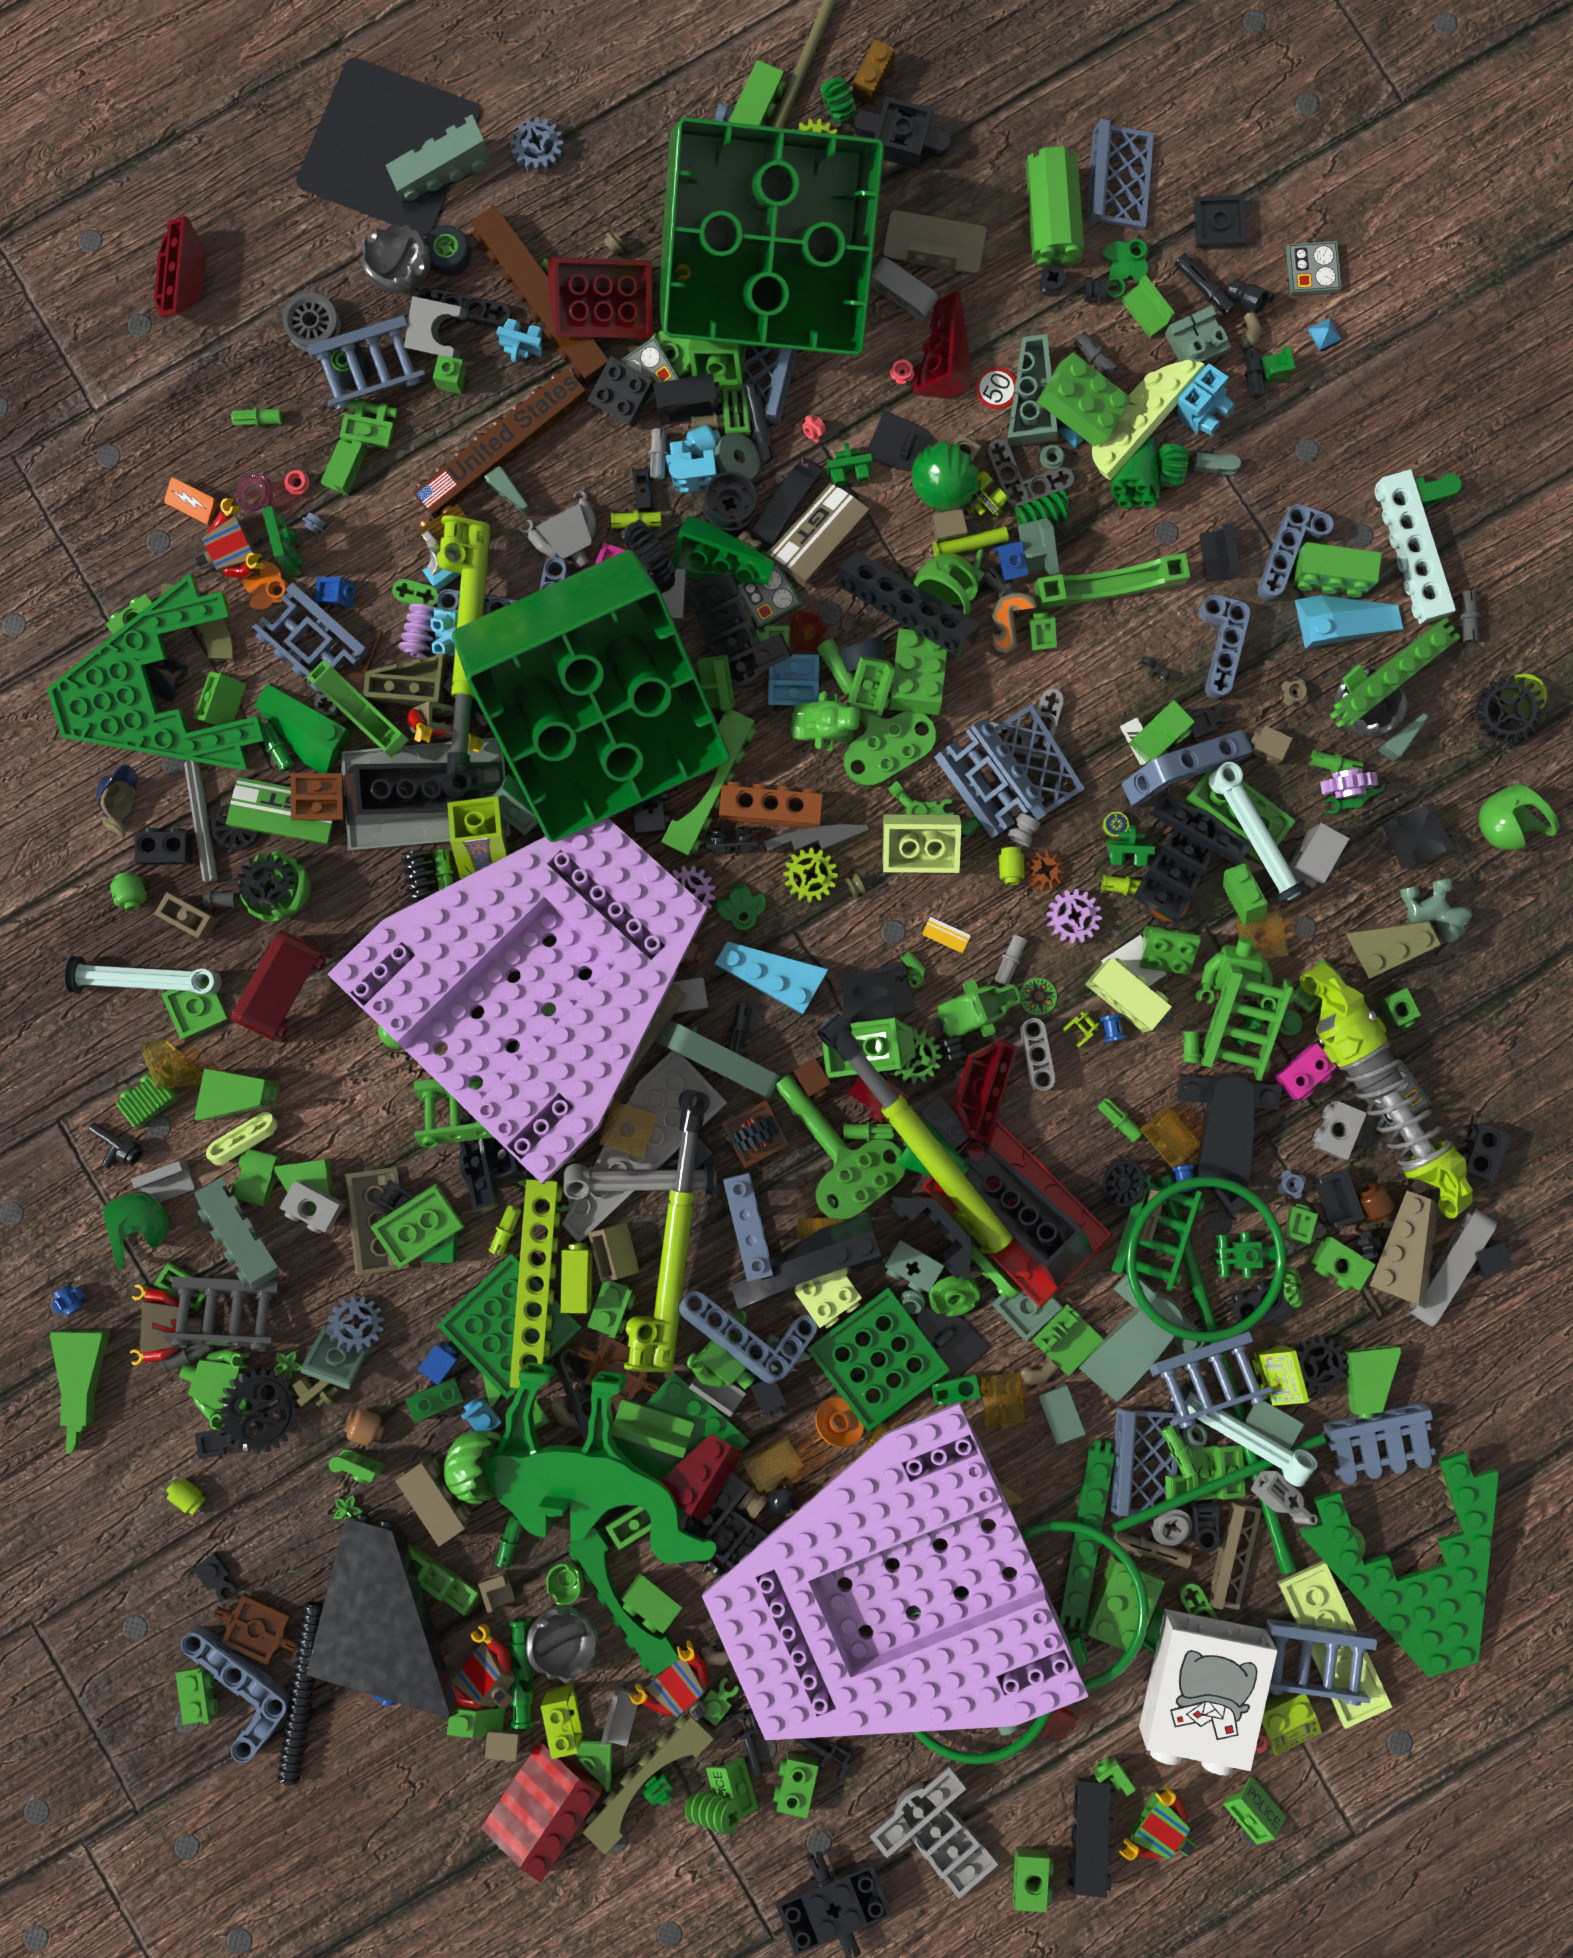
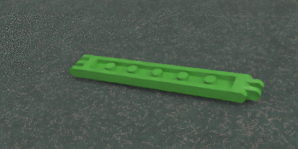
(1394, 673)

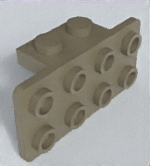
(934, 242)

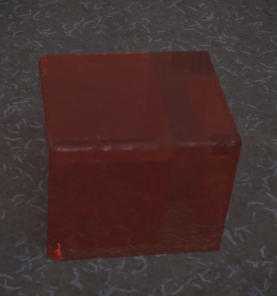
(807, 631)
(1058, 1723)

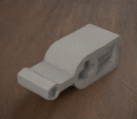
(1282, 1497)

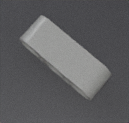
(903, 288)
(1045, 1064)

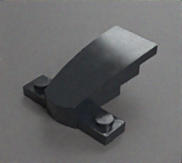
(731, 631)
(1185, 856)
(1227, 1120)
(486, 1166)
(727, 1526)

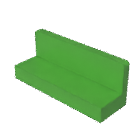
(652, 1428)

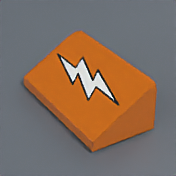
(191, 501)

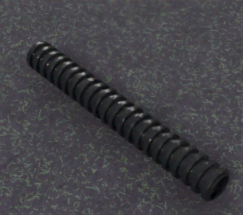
(300, 1699)

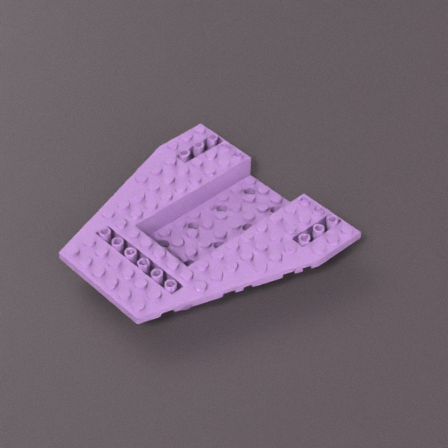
(454, 953)
(955, 1665)

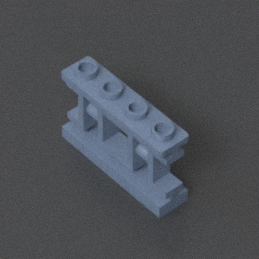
(324, 626)
(974, 787)

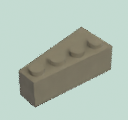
(1408, 1251)

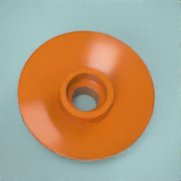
(838, 1411)

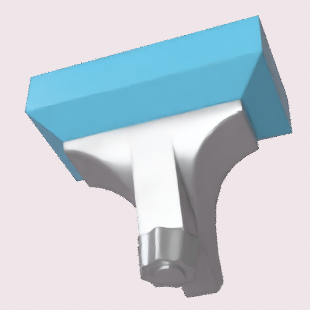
(435, 574)

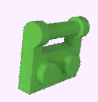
(359, 1465)

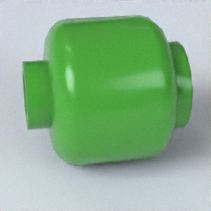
(128, 891)

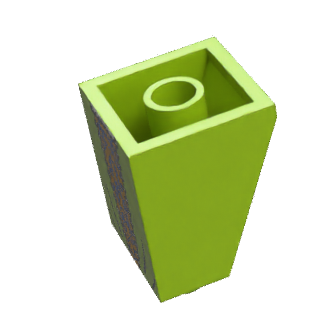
(476, 834)

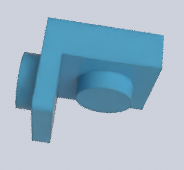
(481, 1415)

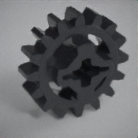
(274, 888)
(1324, 1355)

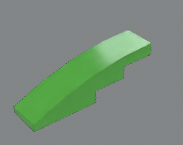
(443, 1582)

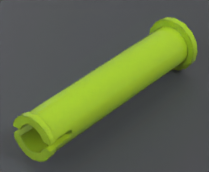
(971, 542)

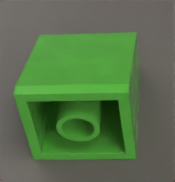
(720, 358)
(232, 1093)

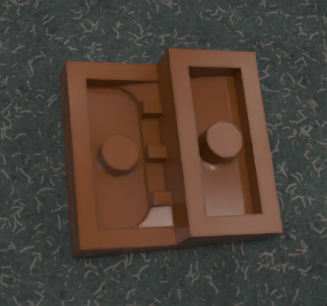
(316, 796)

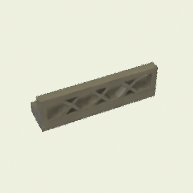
(1228, 1553)

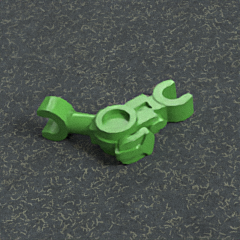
(915, 807)

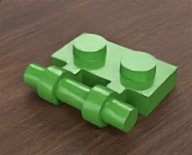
(367, 430)

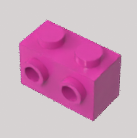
(1305, 1072)

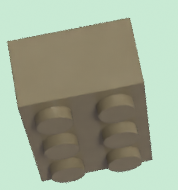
(433, 1502)

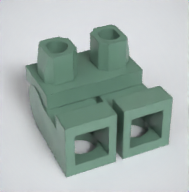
(1198, 337)

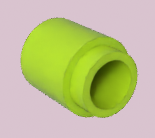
(1011, 865)
(185, 1495)

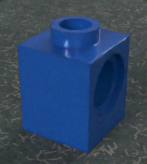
(439, 1362)

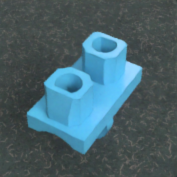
(519, 343)
(443, 625)

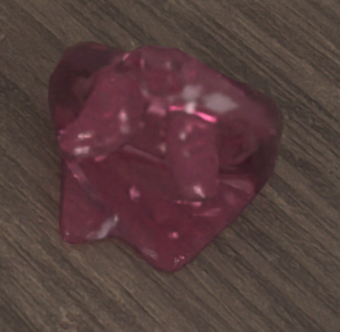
(266, 488)

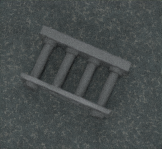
(212, 1290)

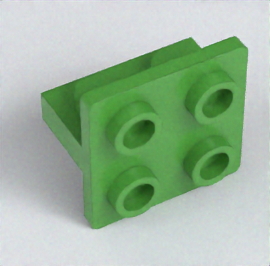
(1168, 950)

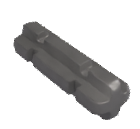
(1291, 1245)

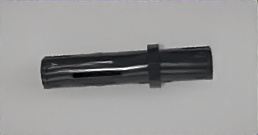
(1212, 292)
(759, 421)

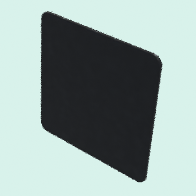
(365, 127)

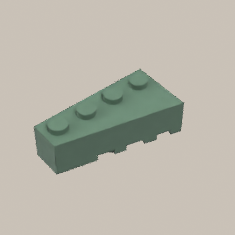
(236, 1234)

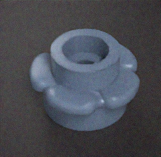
(723, 112)
(314, 523)

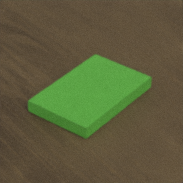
(417, 1226)

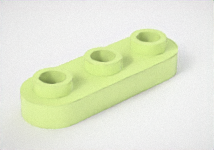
(241, 1138)

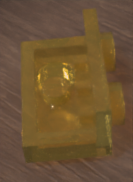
(1003, 1400)

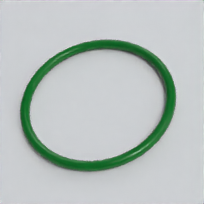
(1280, 1266)
(1143, 1606)
(990, 1757)

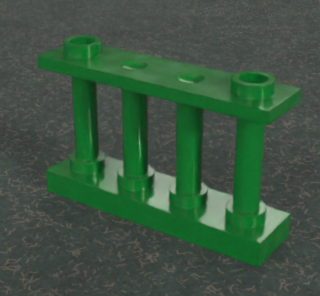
(1174, 1277)

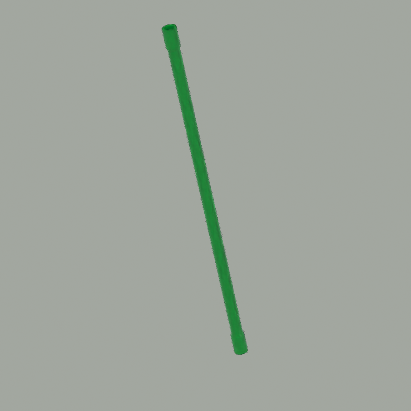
(1281, 1549)

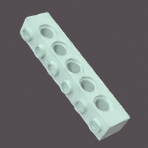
(1404, 487)

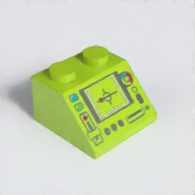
(1281, 1371)
(1289, 1721)

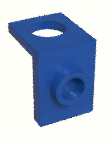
(1012, 560)

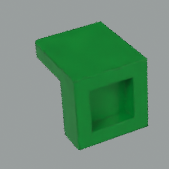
(1278, 366)

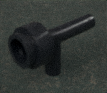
(126, 1152)

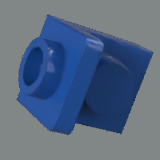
(334, 591)

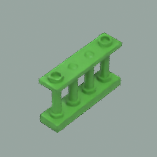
(1228, 1005)
(431, 1091)

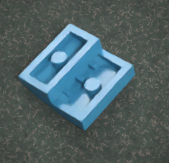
(794, 680)

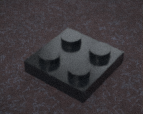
(1219, 221)

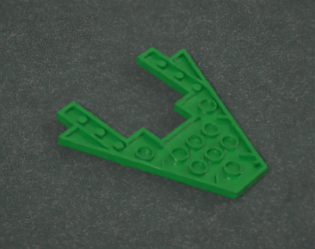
(110, 696)
(1433, 1610)

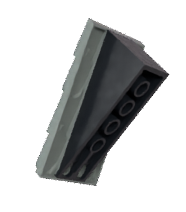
(402, 796)

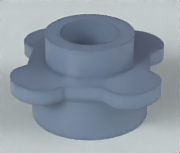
(1296, 1190)

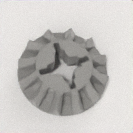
(1173, 1535)

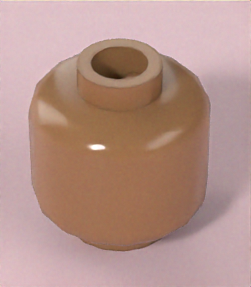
(363, 1427)

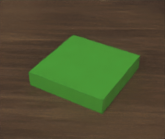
(194, 1011)

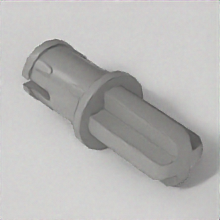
(658, 454)
(1010, 960)

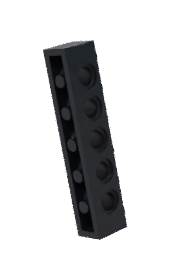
(908, 604)

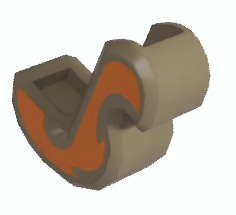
(1004, 619)

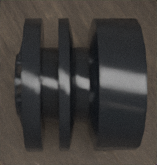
(732, 490)

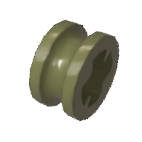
(855, 886)

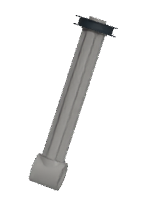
(580, 1181)

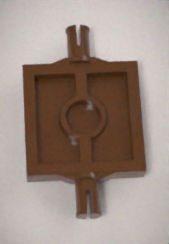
(611, 1359)
(256, 1628)

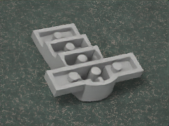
(937, 1832)

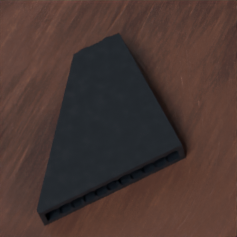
(377, 1623)

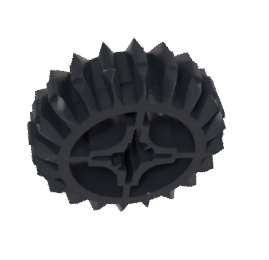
(650, 551)
(1518, 717)

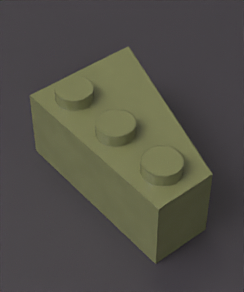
(407, 683)
(1392, 945)

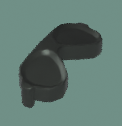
(1161, 672)
(715, 1567)

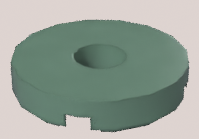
(744, 448)

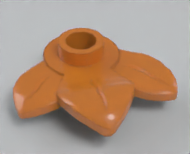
(264, 586)

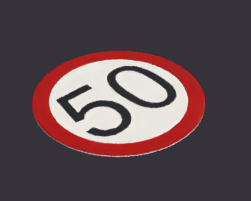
(995, 387)

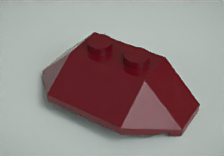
(179, 269)
(984, 1088)

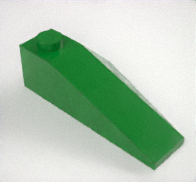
(711, 551)
(306, 731)

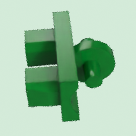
(847, 462)
(1141, 849)

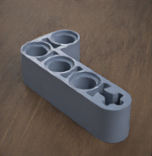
(1287, 554)
(1223, 649)

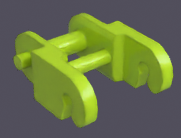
(1088, 1034)

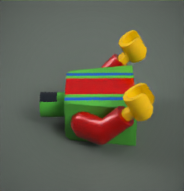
(1159, 1829)

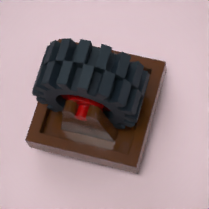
(755, 1134)

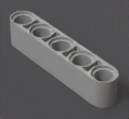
(1454, 1265)

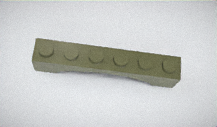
(689, 1737)

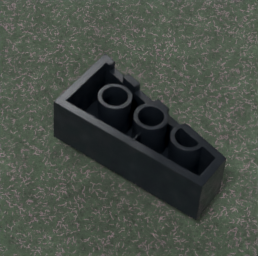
(1091, 1839)

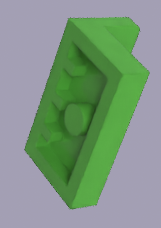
(611, 1308)
(196, 1695)

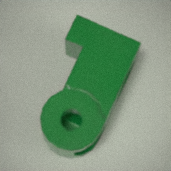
(1438, 490)
(956, 1389)

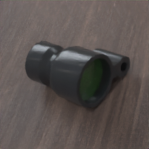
(1252, 297)

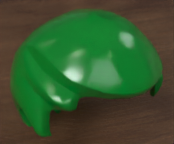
(945, 477)

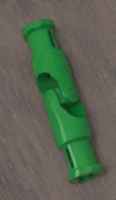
(521, 1694)

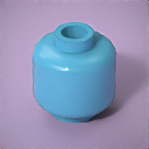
(700, 440)

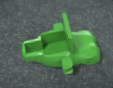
(824, 721)
(977, 1008)

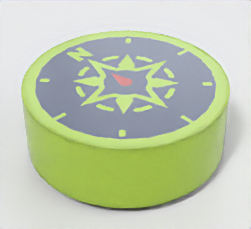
(1114, 823)

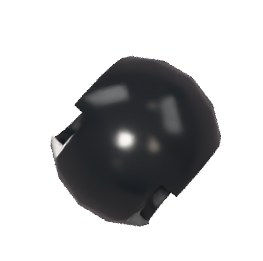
(783, 1499)

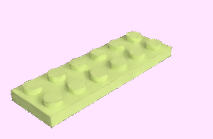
(1317, 1602)

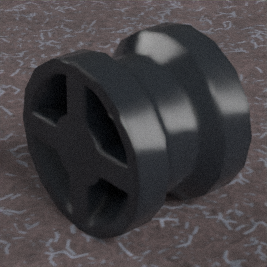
(1049, 286)
(1095, 289)
(953, 1048)

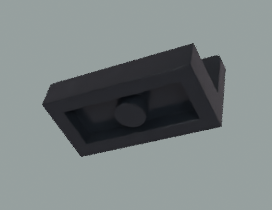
(1220, 554)
(165, 676)

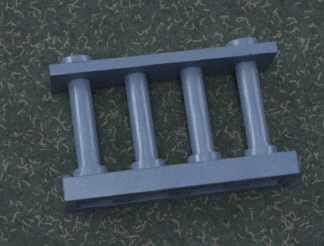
(368, 335)
(748, 1226)
(1214, 1354)
(1333, 1640)

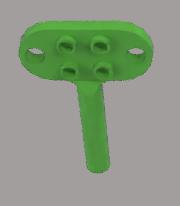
(887, 743)
(858, 1174)

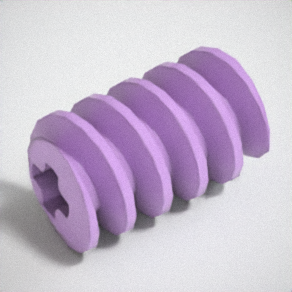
(417, 630)

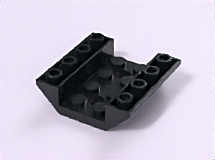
(958, 1253)

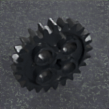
(249, 1390)

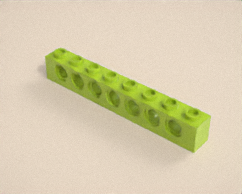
(527, 1269)

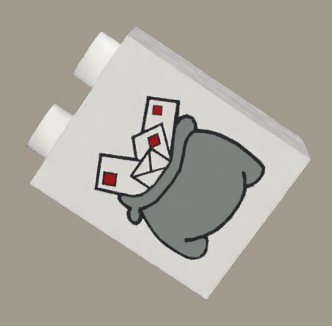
(1207, 1692)

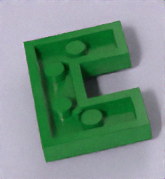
(283, 542)

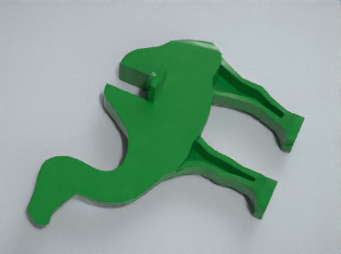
(544, 1481)

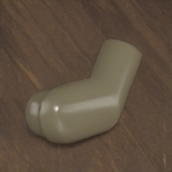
(1253, 333)
(1041, 1376)
(562, 1414)
(712, 1657)

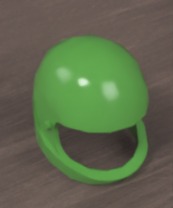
(949, 579)
(1506, 817)

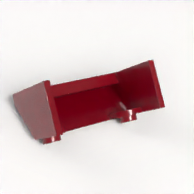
(277, 985)

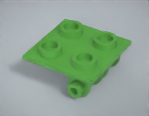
(1067, 1340)

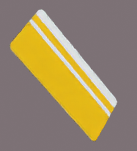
(946, 935)

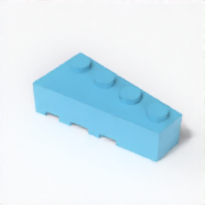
(776, 976)

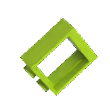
(576, 1278)
(562, 1729)

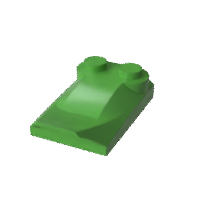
(884, 1042)

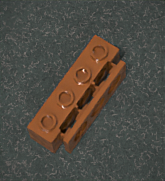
(780, 816)

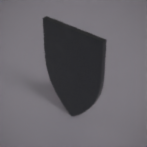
(897, 442)
(951, 1339)

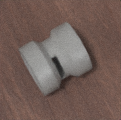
(1024, 829)

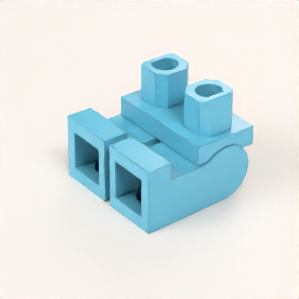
(1203, 400)
(689, 473)

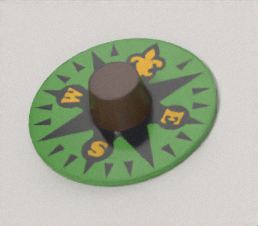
(1038, 996)

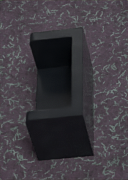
(1338, 1198)

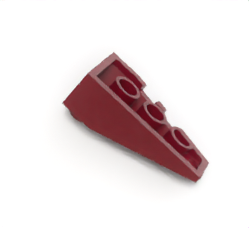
(946, 358)

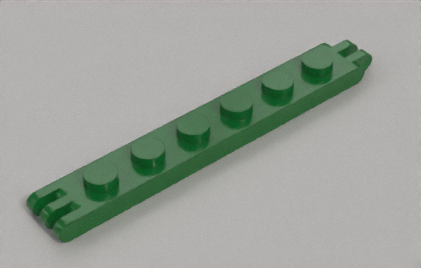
(1083, 1548)

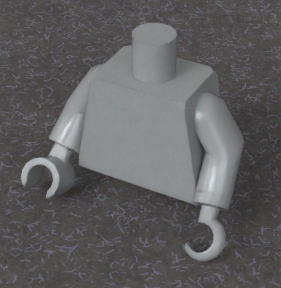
(565, 532)

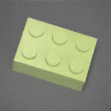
(921, 843)
(1129, 994)

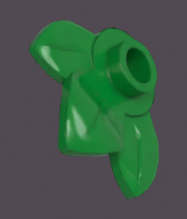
(1124, 262)
(741, 904)

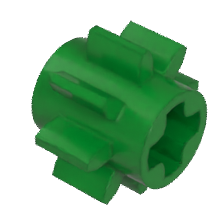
(658, 1789)

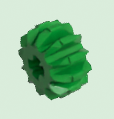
(838, 99)
(1172, 465)

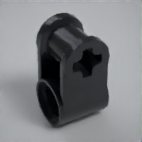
(399, 1197)
(1204, 1519)

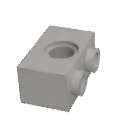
(1351, 1123)
(327, 1207)

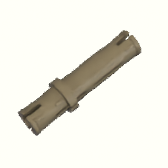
(1164, 1553)

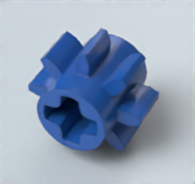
(68, 1300)

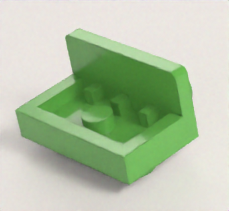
(872, 684)

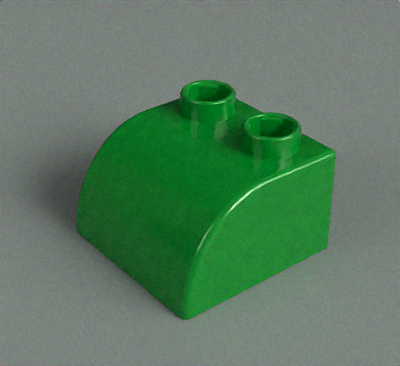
(771, 236)
(592, 694)

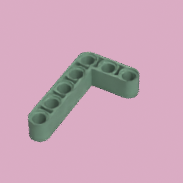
(718, 1059)

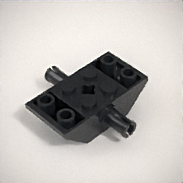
(857, 1902)

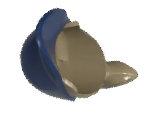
(116, 797)

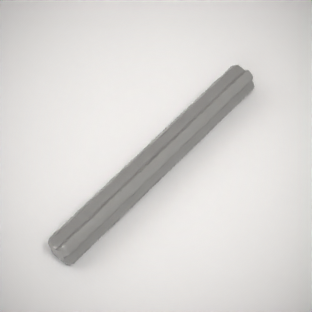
(200, 821)

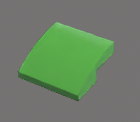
(1215, 1462)

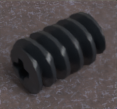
(418, 874)

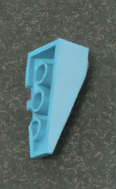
(1337, 619)

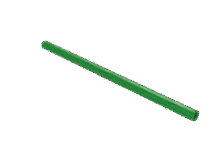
(1209, 1487)

